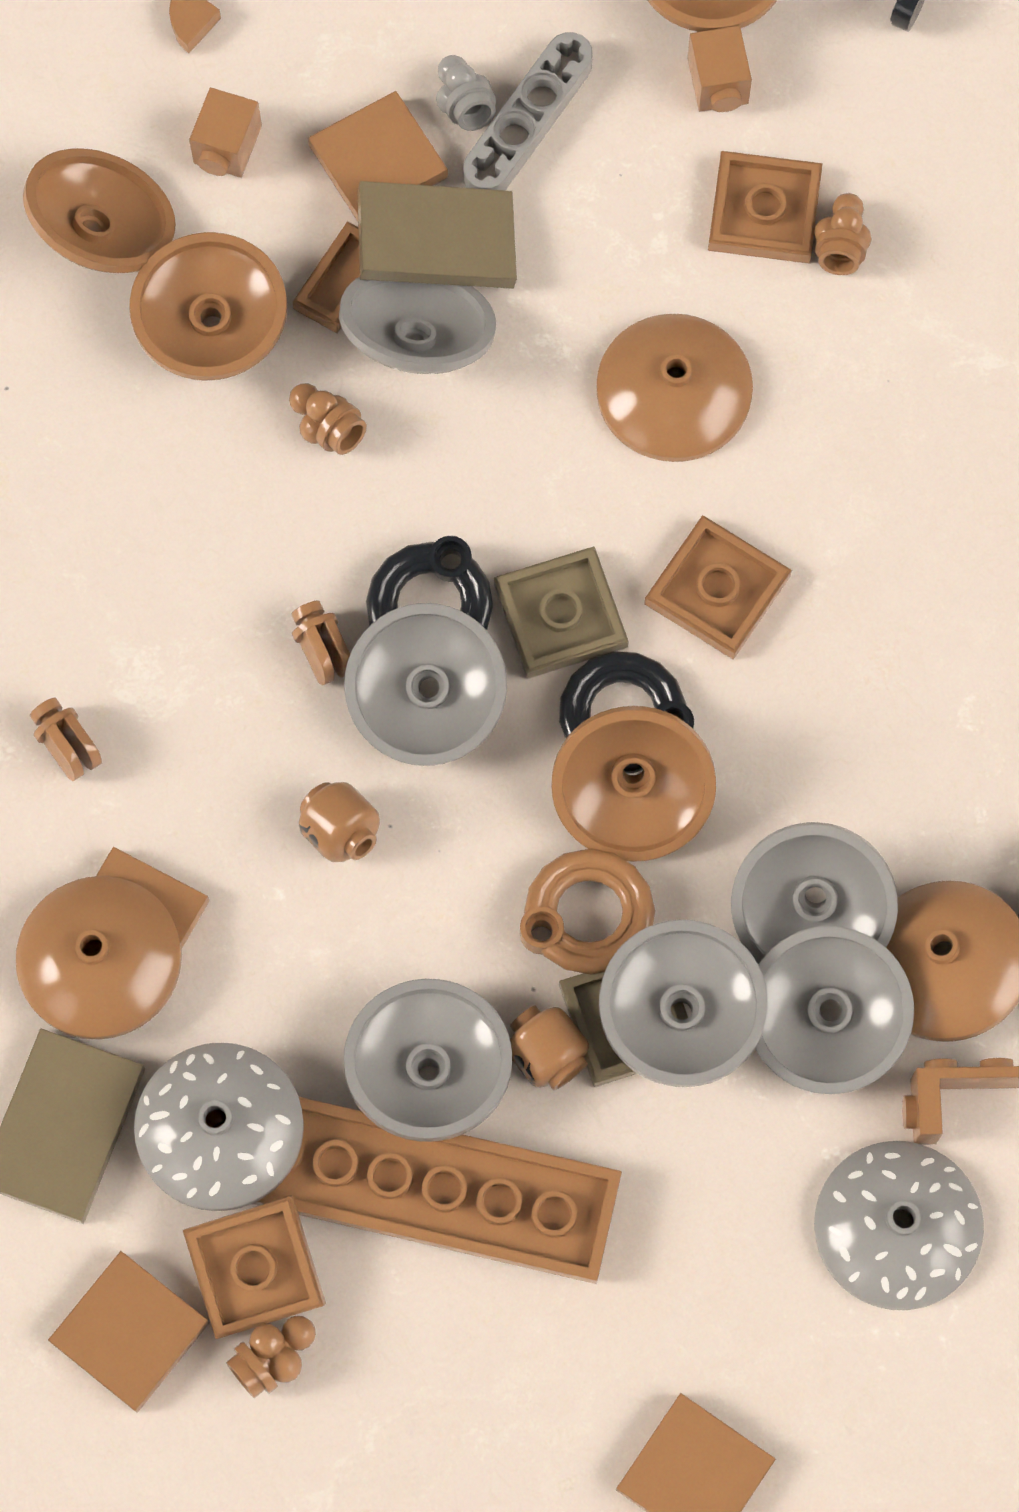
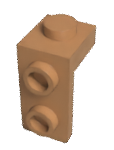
(923, 1107)

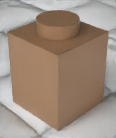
(719, 69)
(225, 133)

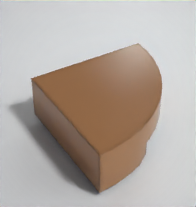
(192, 21)

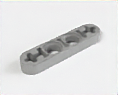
(533, 118)

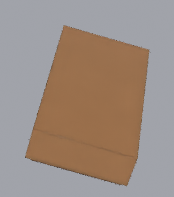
(323, 290)

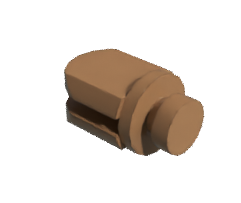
(320, 641)
(65, 738)

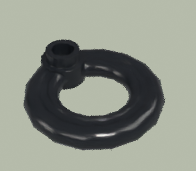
(424, 559)
(620, 668)

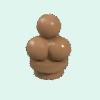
(842, 238)
(327, 419)
(272, 1355)

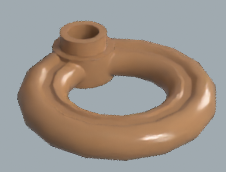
(562, 874)

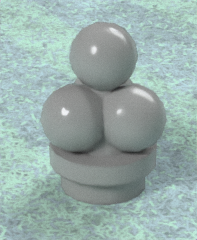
(466, 95)

